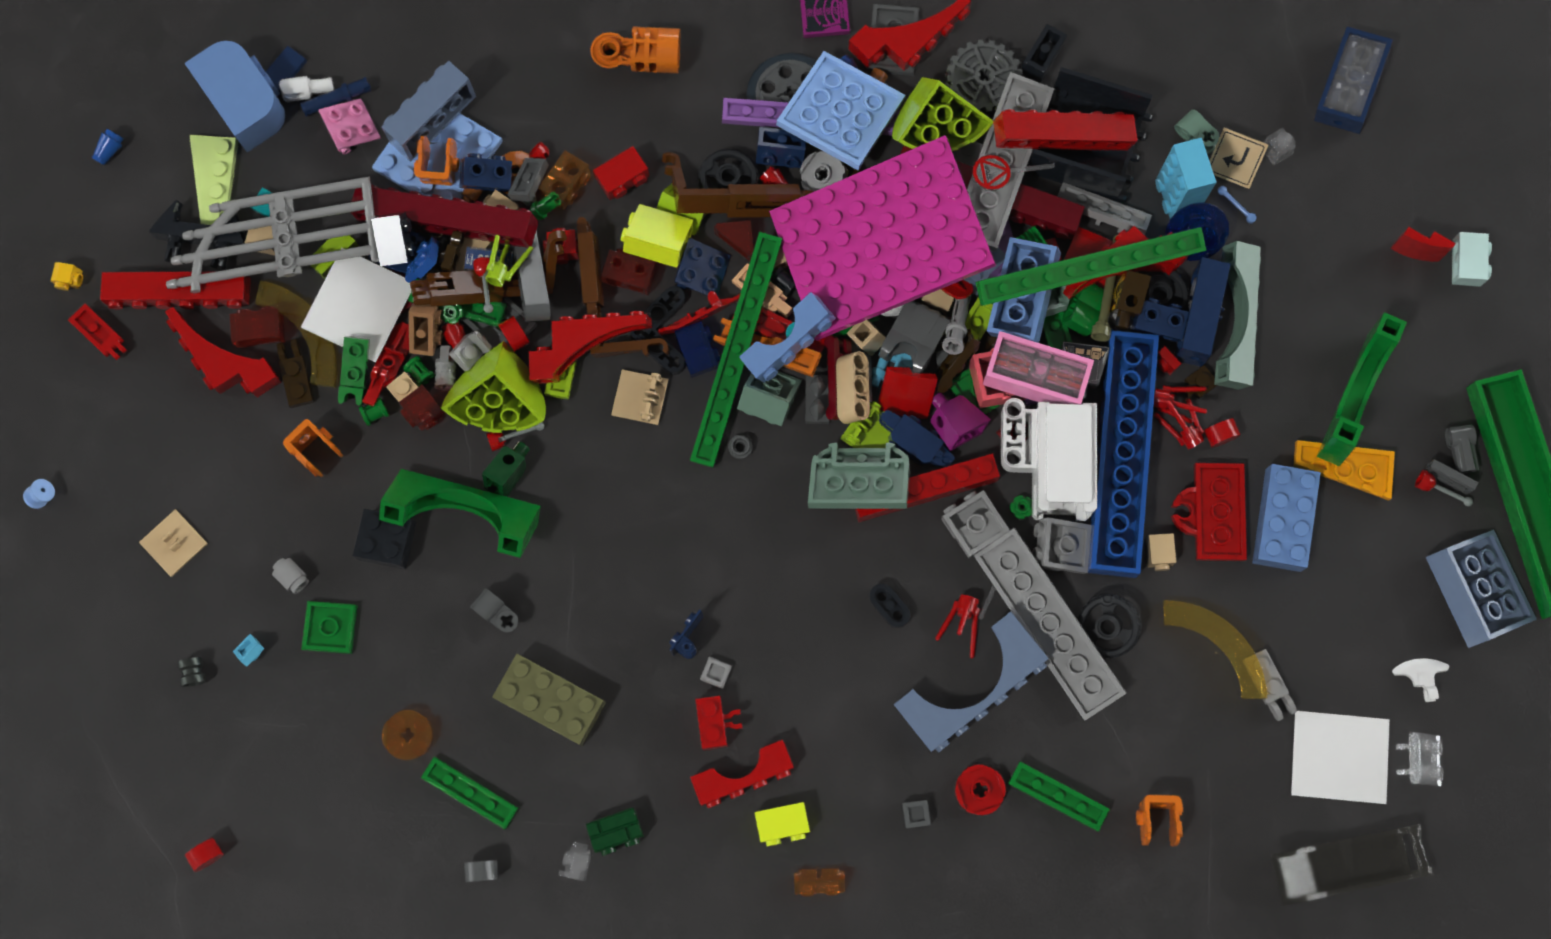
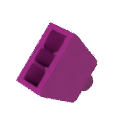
(957, 420)

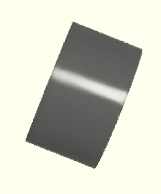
(481, 871)

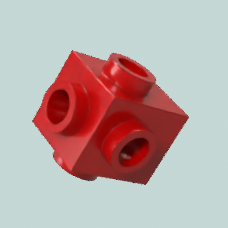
(570, 246)

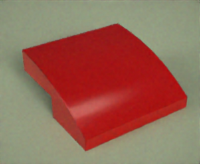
(1086, 243)
(1422, 248)
(907, 392)

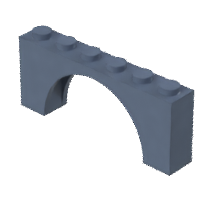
(1020, 658)

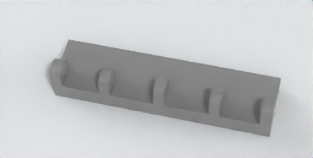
(1106, 209)

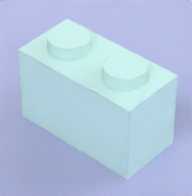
(1471, 259)

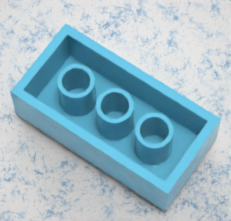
(1185, 176)

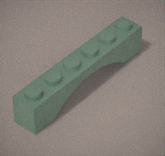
(1236, 364)

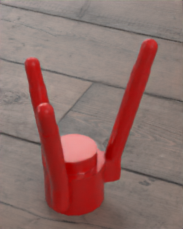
(1162, 395)
(1190, 436)
(966, 609)

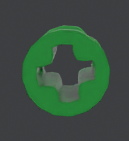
(418, 371)
(372, 413)

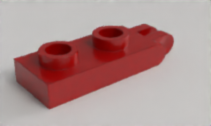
(97, 331)

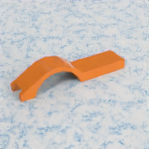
(804, 362)

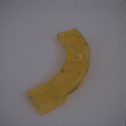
(296, 309)
(1226, 638)

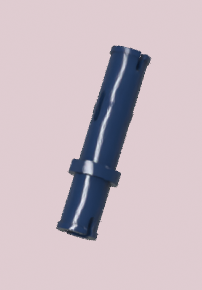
(334, 97)

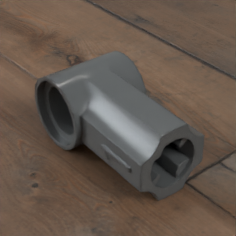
(1462, 443)

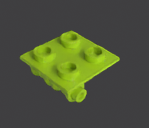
(867, 432)

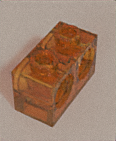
(559, 178)

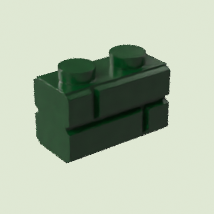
(615, 831)

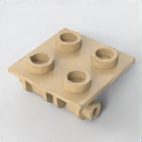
(640, 397)

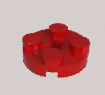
(973, 802)

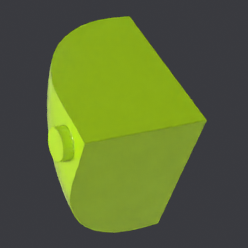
(935, 112)
(496, 394)

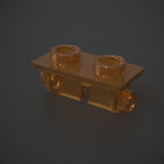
(808, 884)

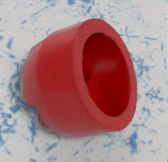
(539, 151)

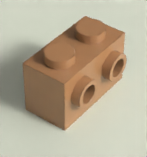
(424, 329)

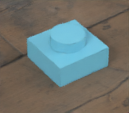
(248, 650)

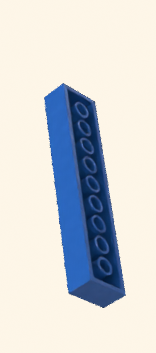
(1123, 454)

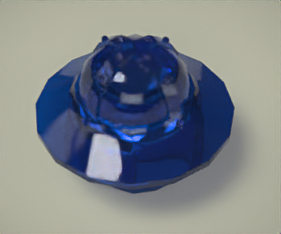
(1209, 218)

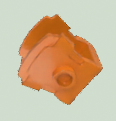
(436, 178)
(311, 432)
(1169, 802)

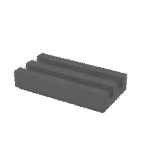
(1451, 477)

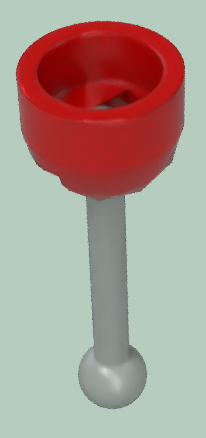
(480, 265)
(498, 440)
(1427, 481)

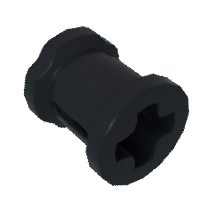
(783, 281)

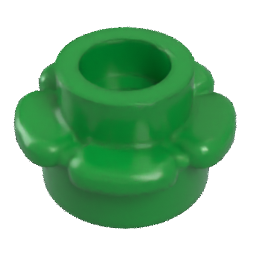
(454, 318)
(1017, 511)

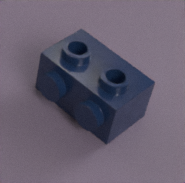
(779, 148)
(485, 173)
(1161, 320)

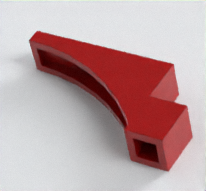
(906, 42)
(1125, 238)
(575, 337)
(220, 366)

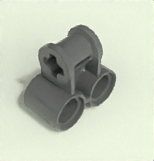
(492, 609)

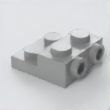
(974, 523)
(1062, 545)

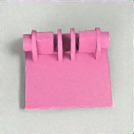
(349, 124)

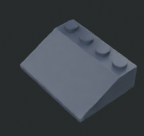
(1481, 588)

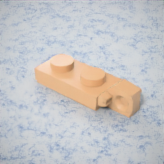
(774, 297)

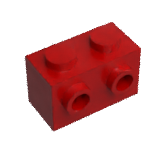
(621, 173)

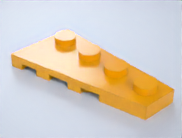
(1363, 469)

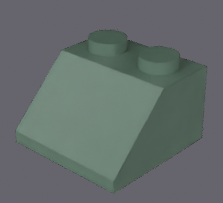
(769, 399)

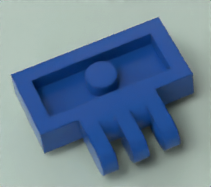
(425, 259)

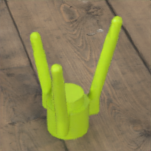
(497, 271)

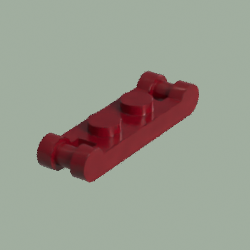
(834, 346)

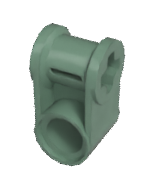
(1195, 126)

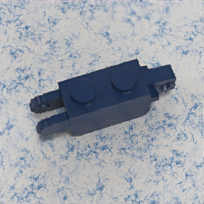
(914, 440)

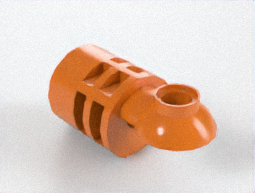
(647, 51)

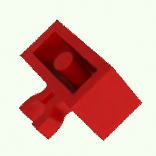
(712, 722)

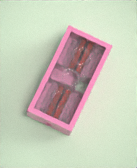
(1037, 371)

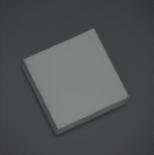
(715, 672)

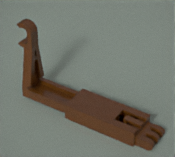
(736, 201)
(468, 287)
(593, 294)

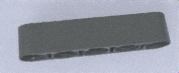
(532, 284)

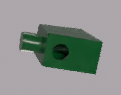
(505, 469)

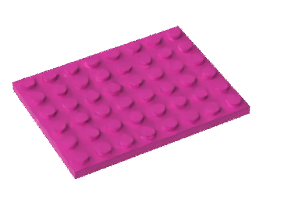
(884, 235)

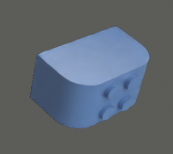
(239, 92)

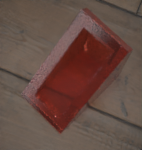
(737, 235)

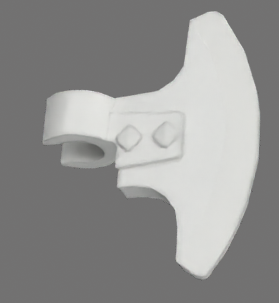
(1422, 675)

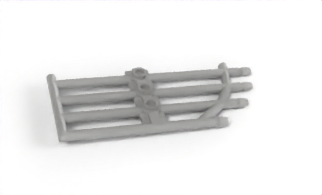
(284, 231)

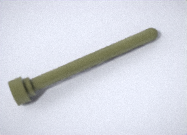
(1101, 330)

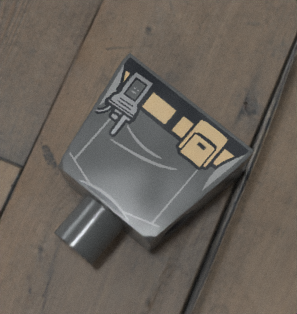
(1096, 353)

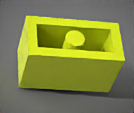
(782, 823)

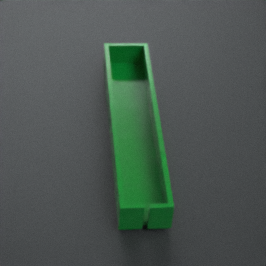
(1521, 471)

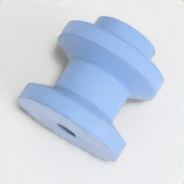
(39, 493)

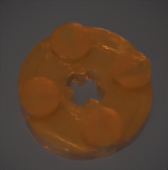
(397, 725)

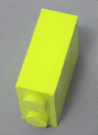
(656, 235)

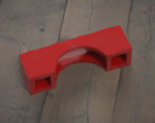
(772, 762)

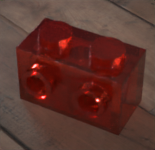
(628, 271)
(257, 327)
(421, 409)

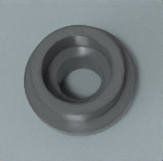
(740, 439)

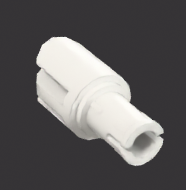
(303, 88)

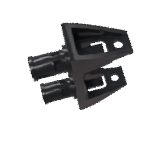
(170, 228)

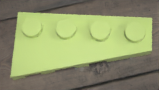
(213, 171)

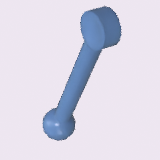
(1250, 217)

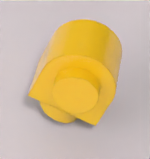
(66, 276)

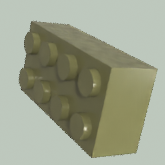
(549, 699)

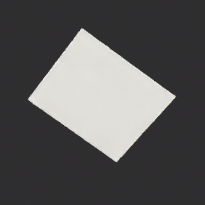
(358, 302)
(1340, 757)

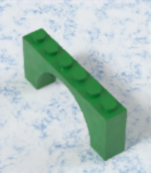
(1345, 425)
(417, 493)

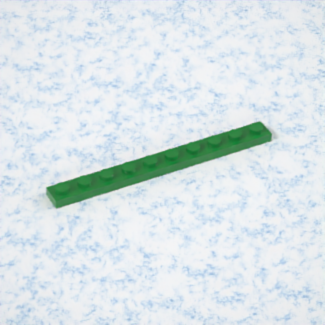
(1090, 266)
(737, 342)

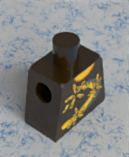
(1131, 288)

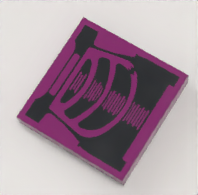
(824, 18)

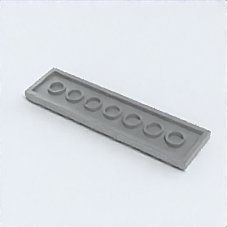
(995, 206)
(1050, 624)

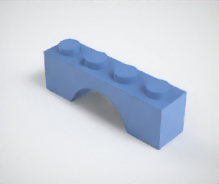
(810, 319)

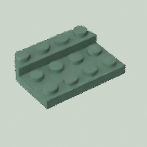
(859, 478)

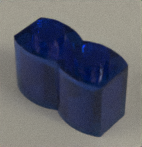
(696, 349)

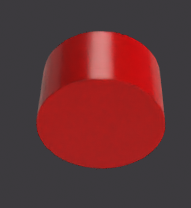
(513, 333)
(1222, 433)
(204, 854)

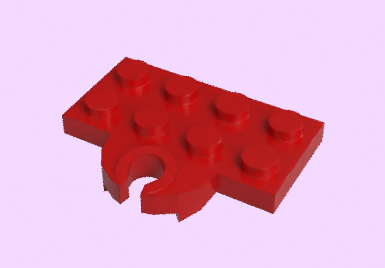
(1215, 512)

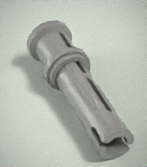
(956, 328)

